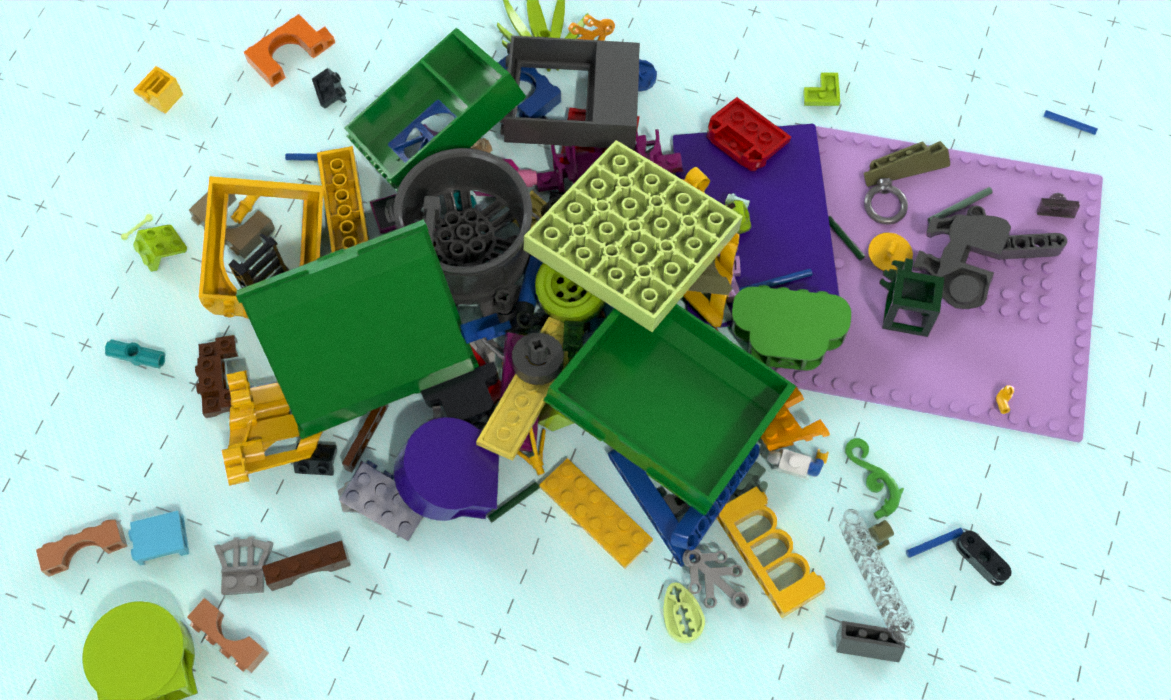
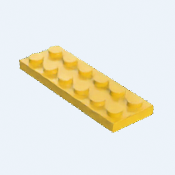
(596, 513)

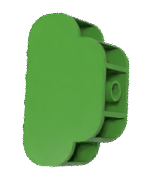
(790, 326)

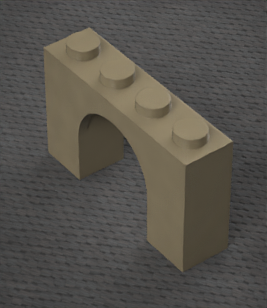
(240, 239)

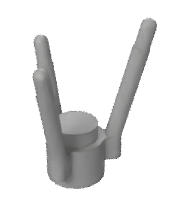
(487, 347)

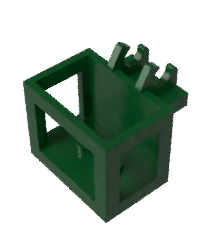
(913, 293)

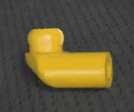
(1003, 397)

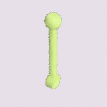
(148, 218)

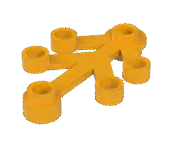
(605, 28)

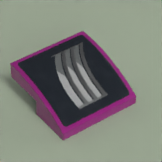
(384, 213)

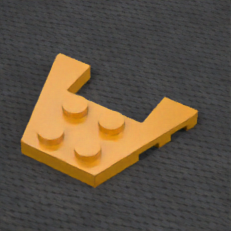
(786, 430)

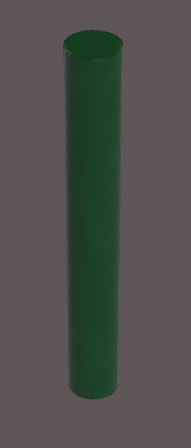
(846, 239)
(513, 502)

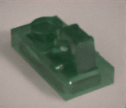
(572, 337)

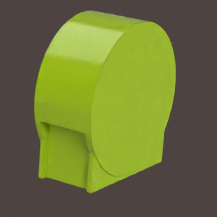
(139, 655)

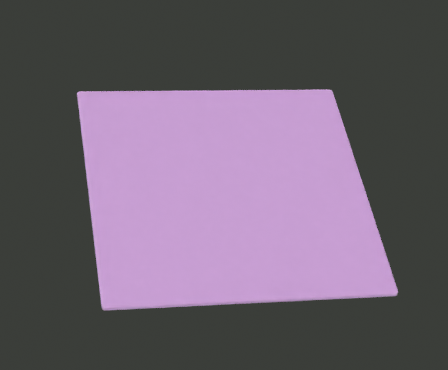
(1024, 335)

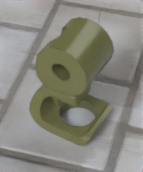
(881, 533)

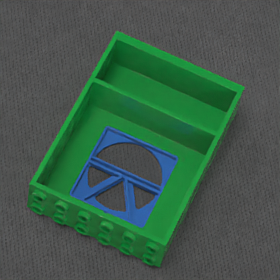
(450, 80)

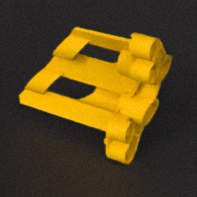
(256, 422)

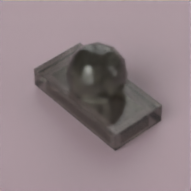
(1058, 206)

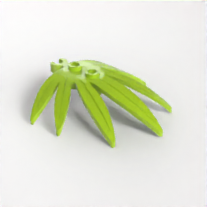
(537, 22)

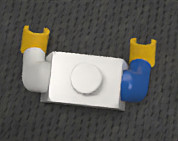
(796, 463)

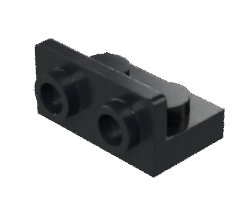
(329, 88)
(320, 462)

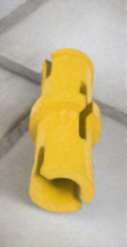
(244, 207)

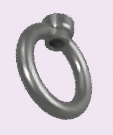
(885, 186)

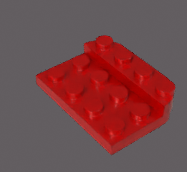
(745, 134)

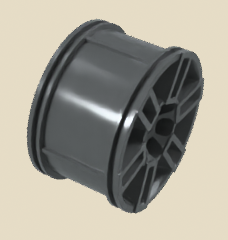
(466, 170)

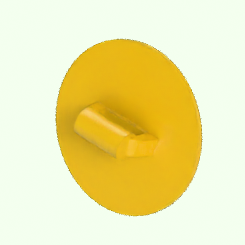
(889, 247)

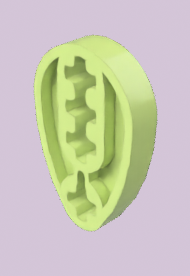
(672, 620)

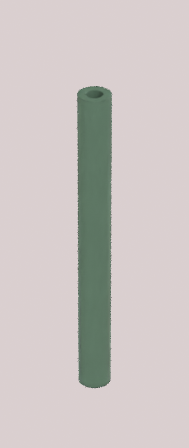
(962, 204)

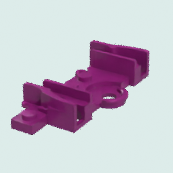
(582, 161)

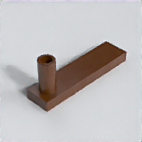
(363, 438)

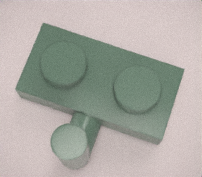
(751, 479)

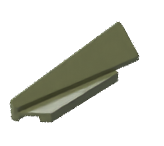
(908, 162)

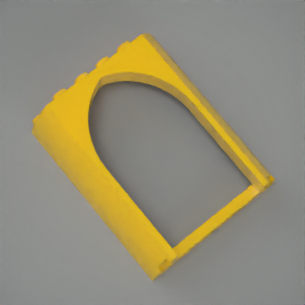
(215, 288)

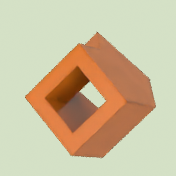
(327, 36)

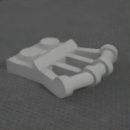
(239, 578)

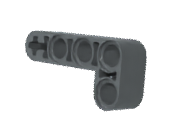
(1050, 245)

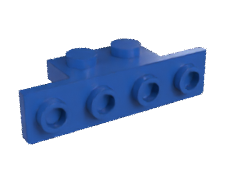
(484, 327)

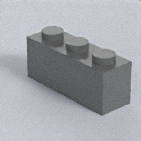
(868, 642)

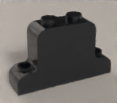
(465, 395)

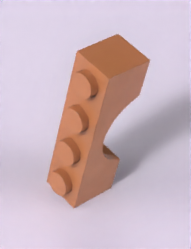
(56, 556)
(245, 651)

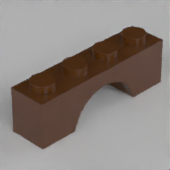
(325, 558)

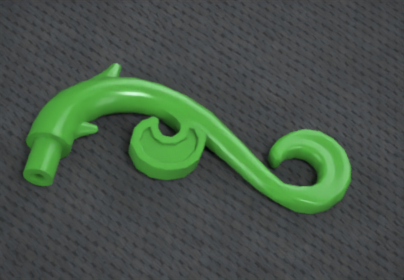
(877, 473)

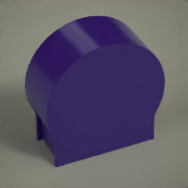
(446, 472)

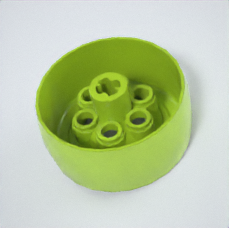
(559, 308)

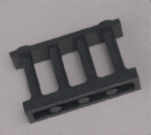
(246, 277)

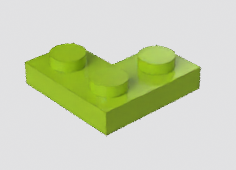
(827, 94)

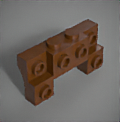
(212, 375)

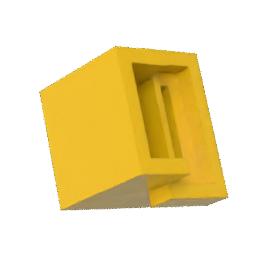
(159, 89)

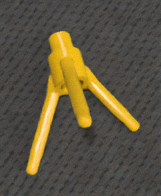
(536, 460)

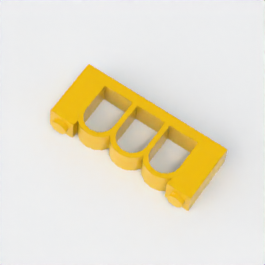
(794, 596)

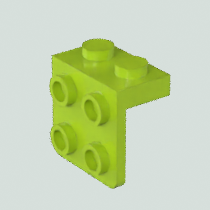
(158, 243)

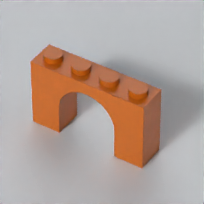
(294, 31)

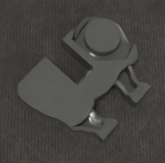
(965, 284)

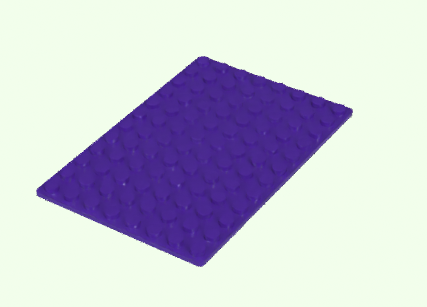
(784, 209)

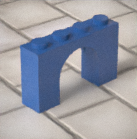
(543, 99)

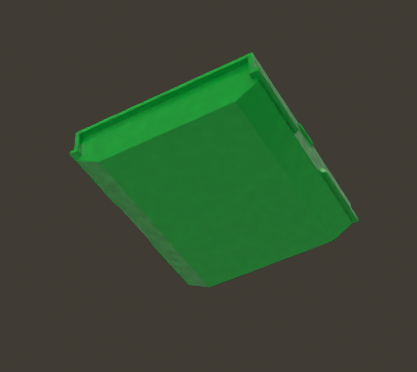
(359, 328)
(671, 400)

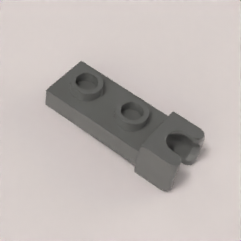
(431, 211)

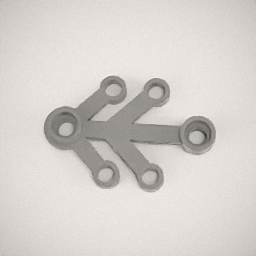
(711, 577)

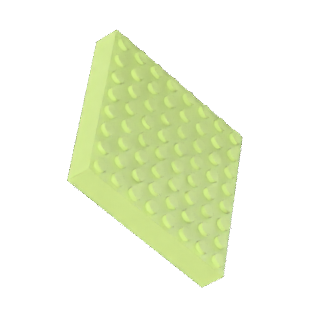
(632, 234)

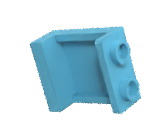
(158, 537)

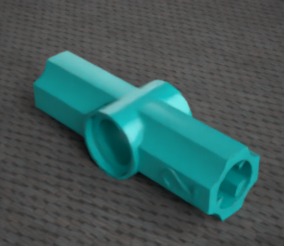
(125, 351)

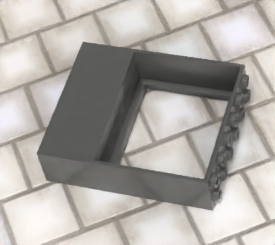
(610, 91)

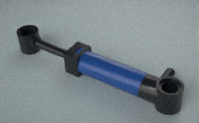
(527, 298)

